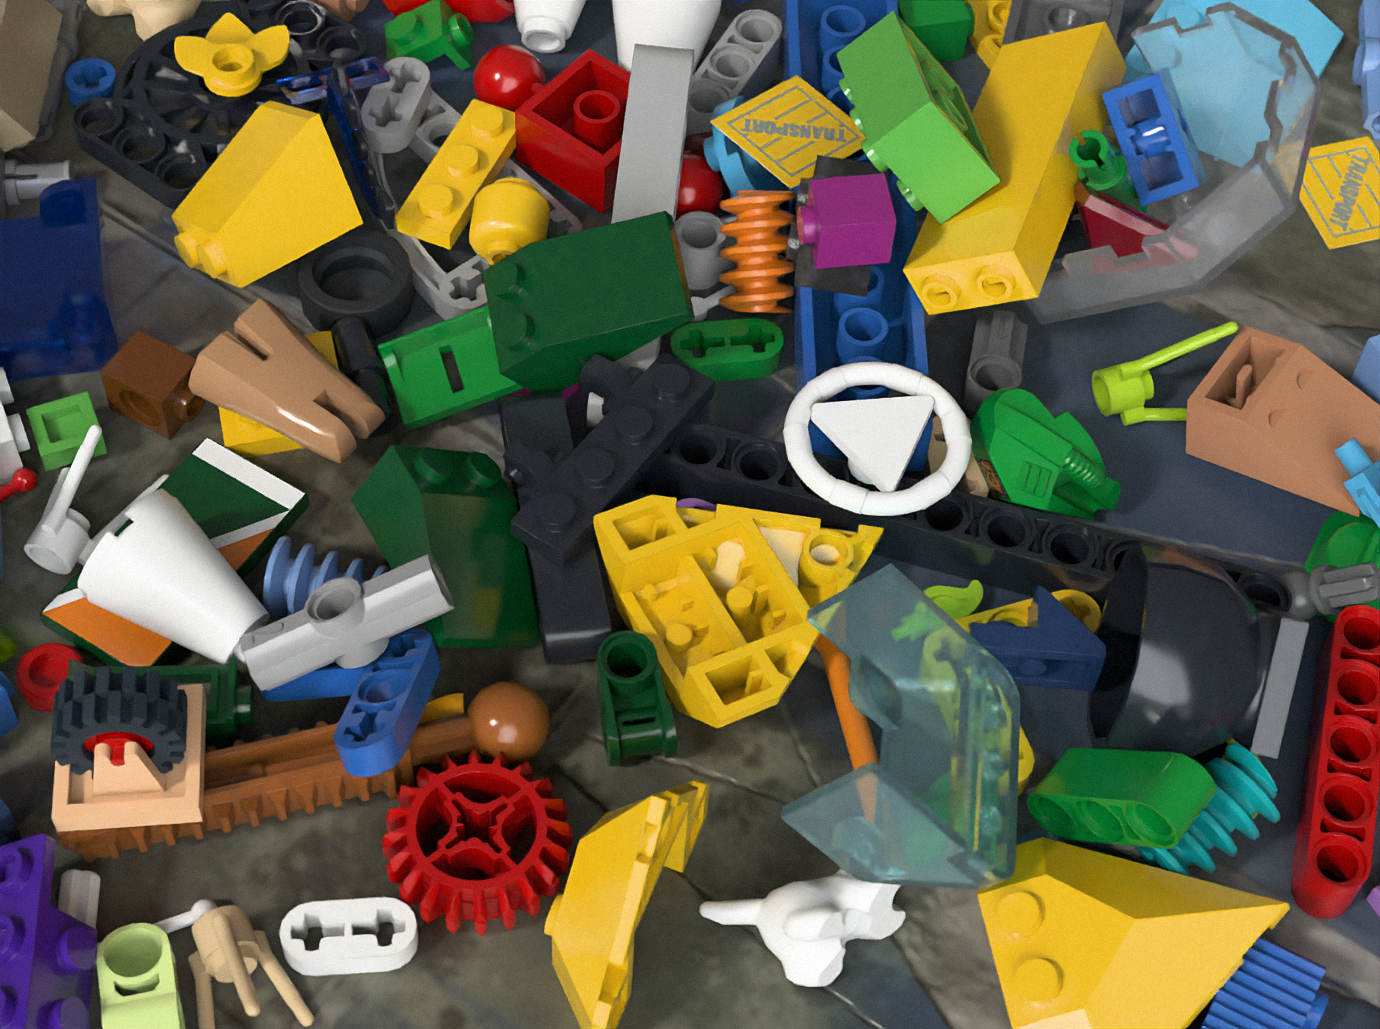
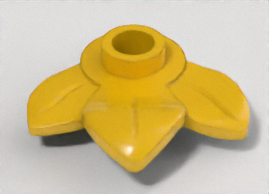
(232, 55)

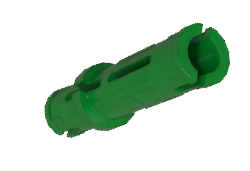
(1106, 173)

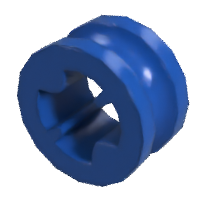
(87, 73)

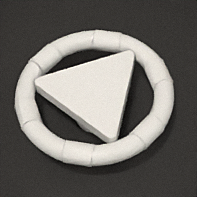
(876, 437)

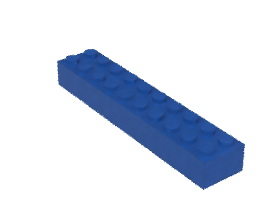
(837, 326)

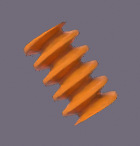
(757, 251)

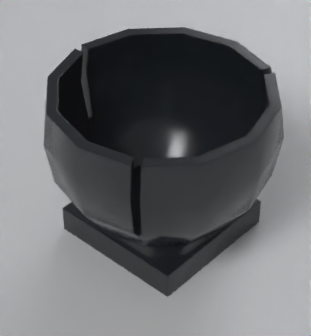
(1204, 659)

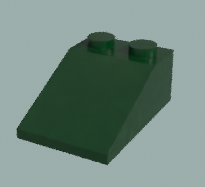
(585, 297)
(460, 515)

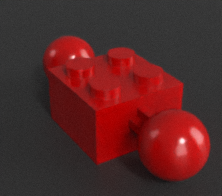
(576, 126)

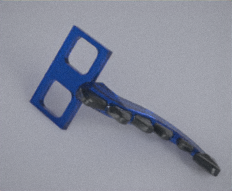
(344, 107)

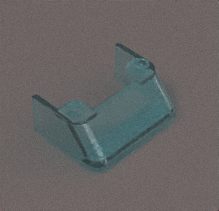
(949, 746)

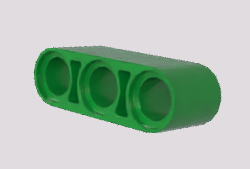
(1122, 797)

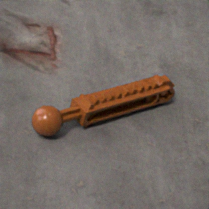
(306, 769)

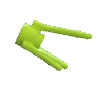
(1129, 384)

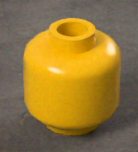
(507, 218)

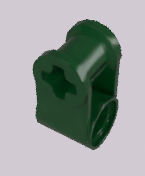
(633, 710)

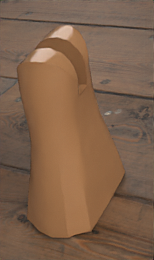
(284, 384)

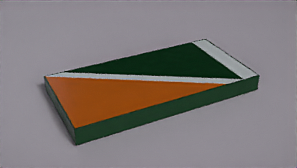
(238, 510)

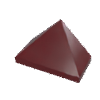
(1114, 222)

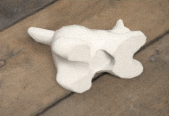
(813, 921)

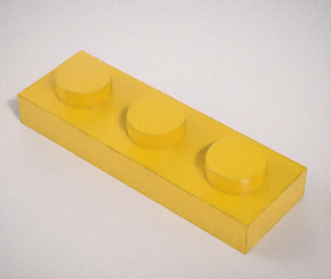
(462, 167)

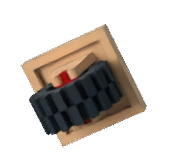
(127, 751)

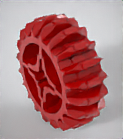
(485, 807)

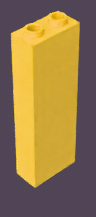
(1027, 115)

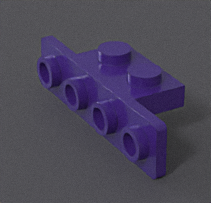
(43, 951)

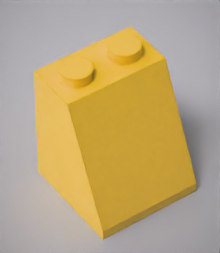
(266, 198)

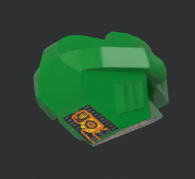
(1039, 457)

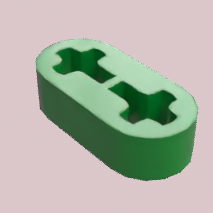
(727, 348)

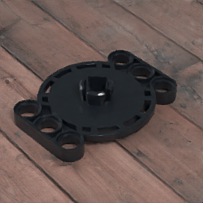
(171, 111)

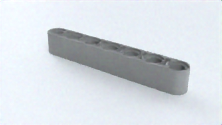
(650, 157)

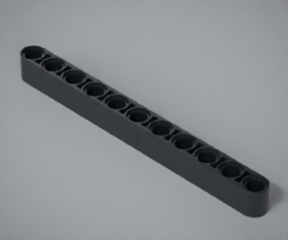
(971, 523)

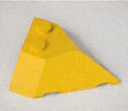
(725, 595)
(609, 892)
(1114, 939)

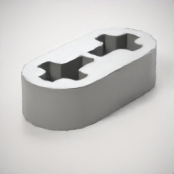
(406, 107)

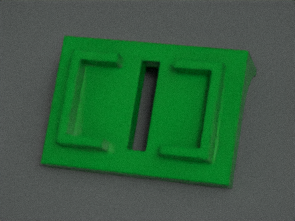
(421, 376)

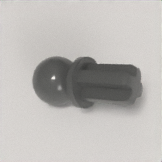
(1331, 588)

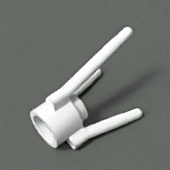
(62, 532)

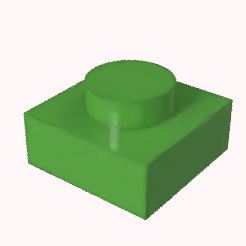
(61, 429)

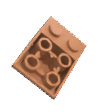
(1279, 417)

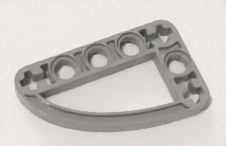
(465, 280)

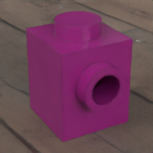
(848, 221)

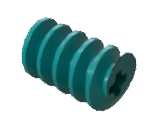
(1241, 791)

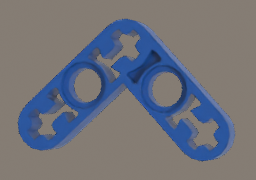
(383, 701)

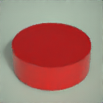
(42, 672)

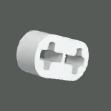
(349, 936)

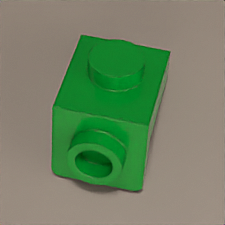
(430, 34)

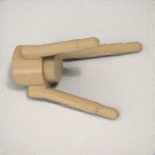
(230, 953)

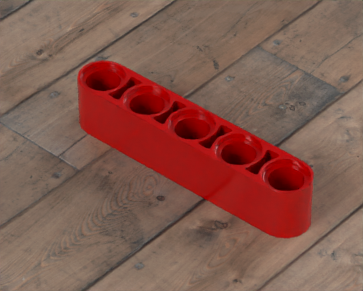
(1335, 783)

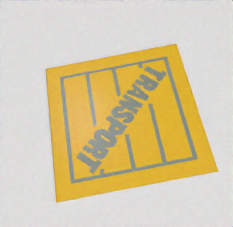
(789, 129)
(1343, 191)

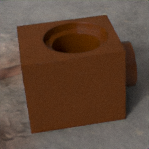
(150, 385)

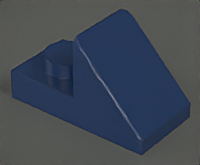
(1050, 651)

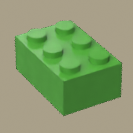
(915, 119)

